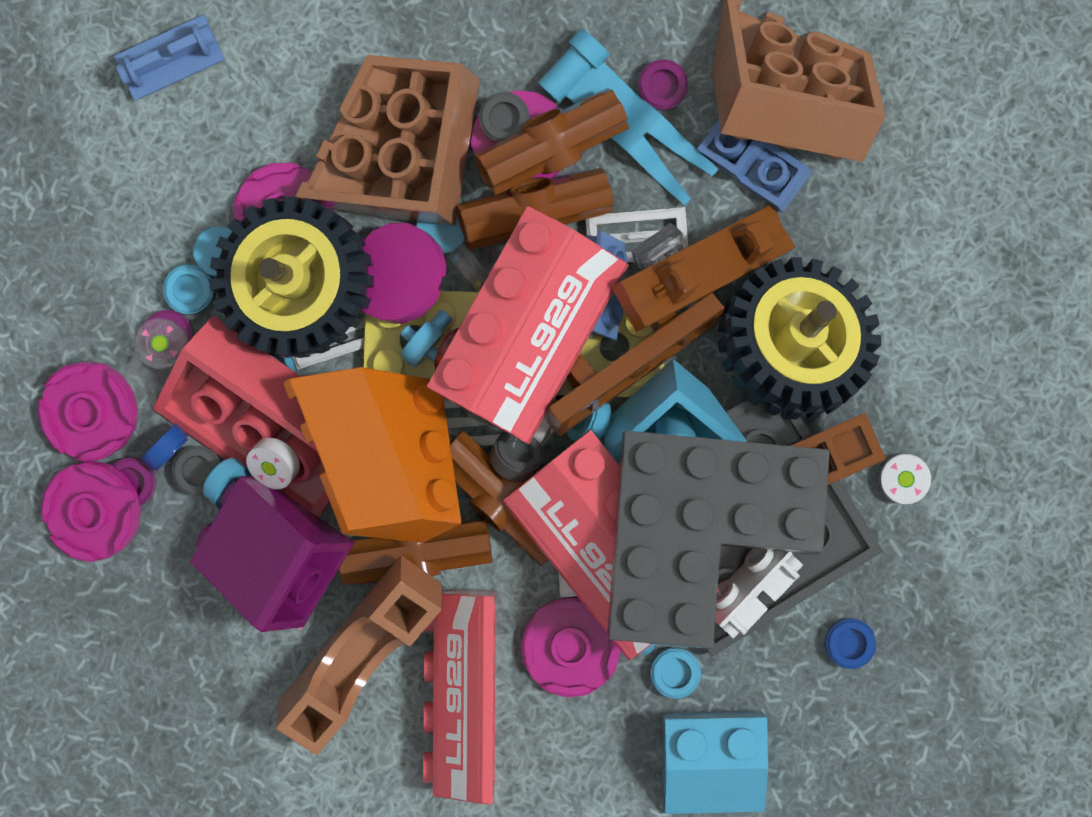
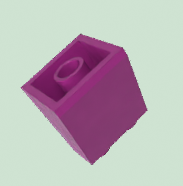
(269, 555)

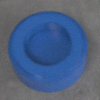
(165, 447)
(850, 643)

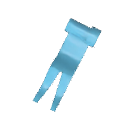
(584, 73)

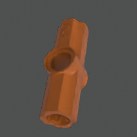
(552, 141)
(563, 199)
(487, 491)
(456, 548)

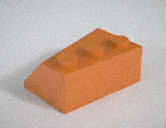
(381, 452)

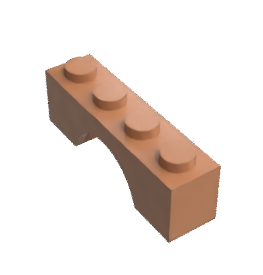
(328, 687)

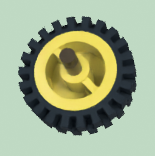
(291, 277)
(799, 338)

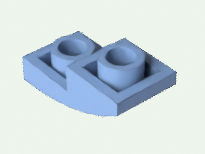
(757, 166)

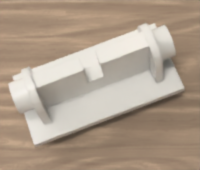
(762, 571)

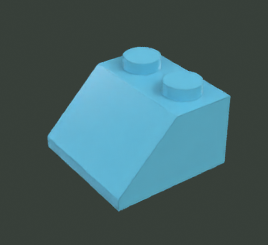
(671, 405)
(715, 762)

